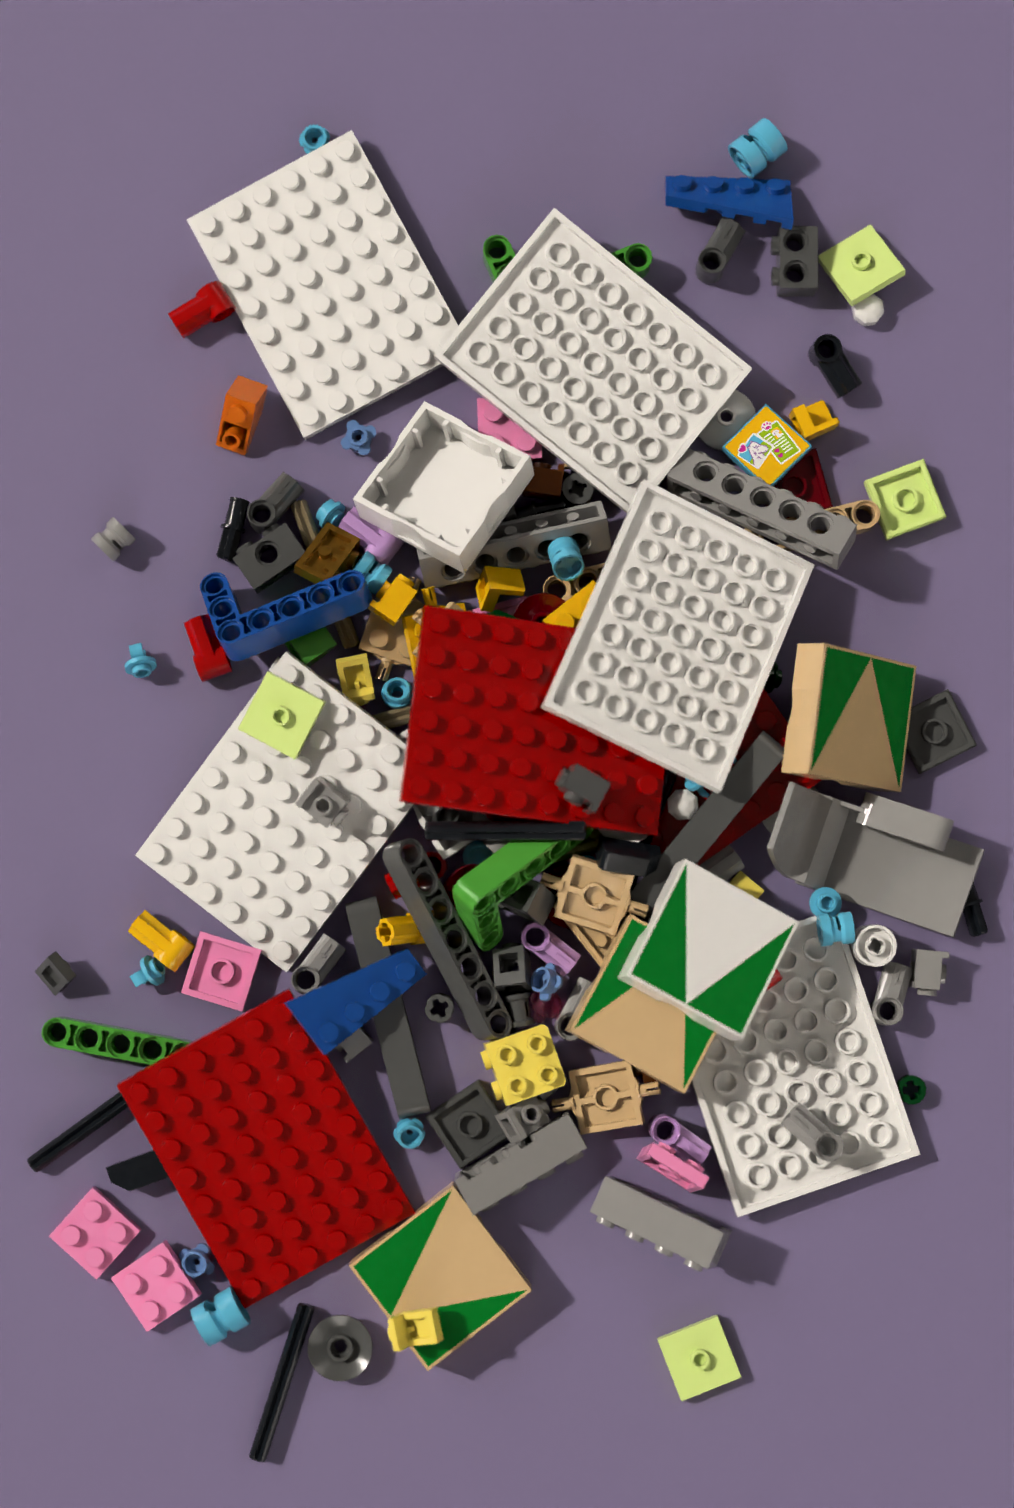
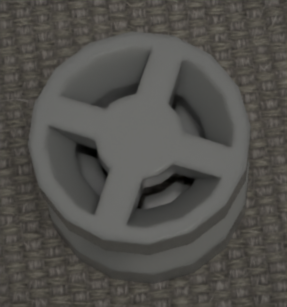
(577, 495)

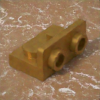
(329, 554)

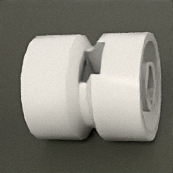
(873, 945)

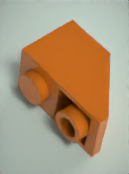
(241, 414)

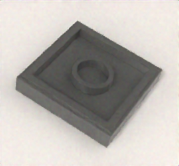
(937, 732)
(467, 1124)

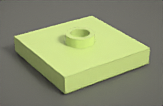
(861, 265)
(905, 499)
(282, 715)
(699, 1357)

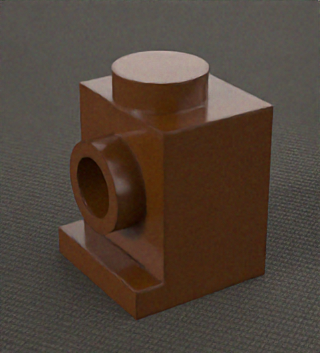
(545, 483)

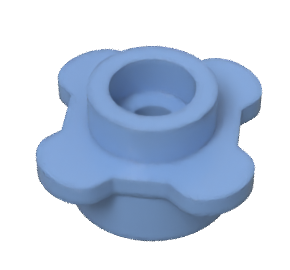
(363, 445)
(546, 981)
(190, 1267)

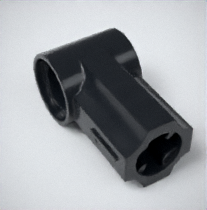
(835, 369)

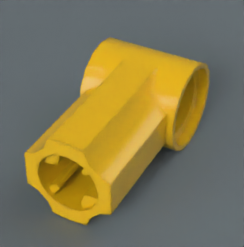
(399, 930)
(168, 945)

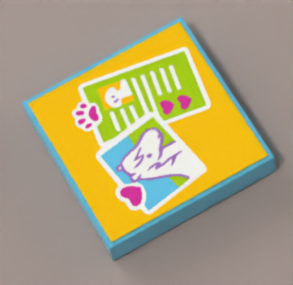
(766, 446)

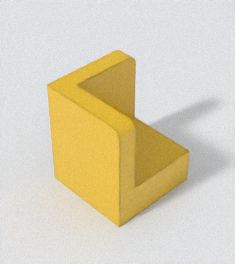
(813, 420)
(497, 582)

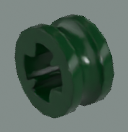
(915, 1081)

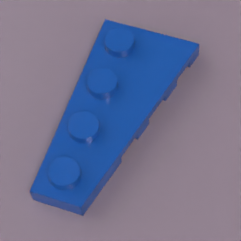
(731, 196)
(346, 1004)

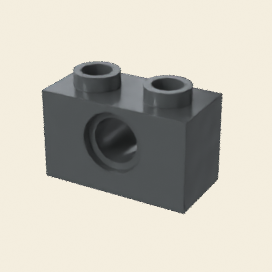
(262, 574)

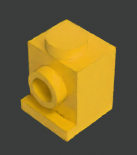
(393, 599)

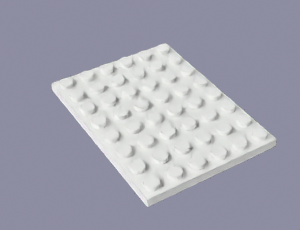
(326, 284)
(592, 361)
(679, 636)
(259, 857)
(812, 1047)

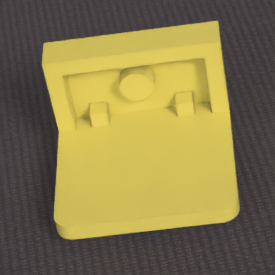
(523, 1065)

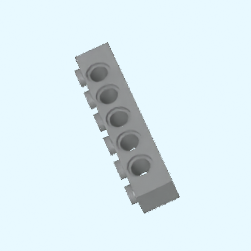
(767, 521)
(531, 541)

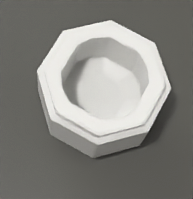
(868, 310)
(682, 804)

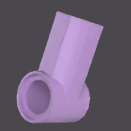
(372, 538)
(551, 949)
(680, 1138)

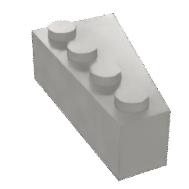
(519, 1163)
(659, 1223)

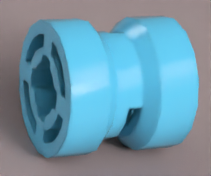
(565, 558)
(378, 574)
(835, 929)

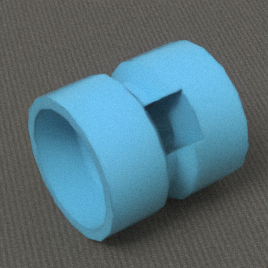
(761, 145)
(220, 1316)

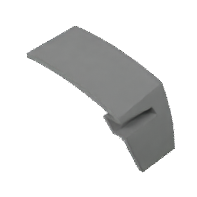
(876, 856)

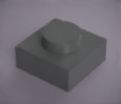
(55, 973)

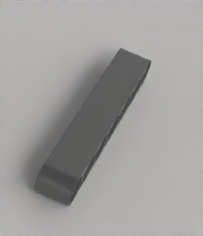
(713, 816)
(434, 932)
(392, 1021)

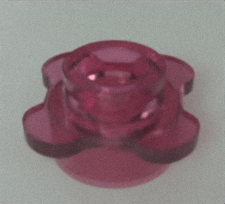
(545, 1009)

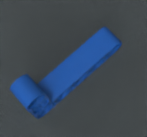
(284, 618)

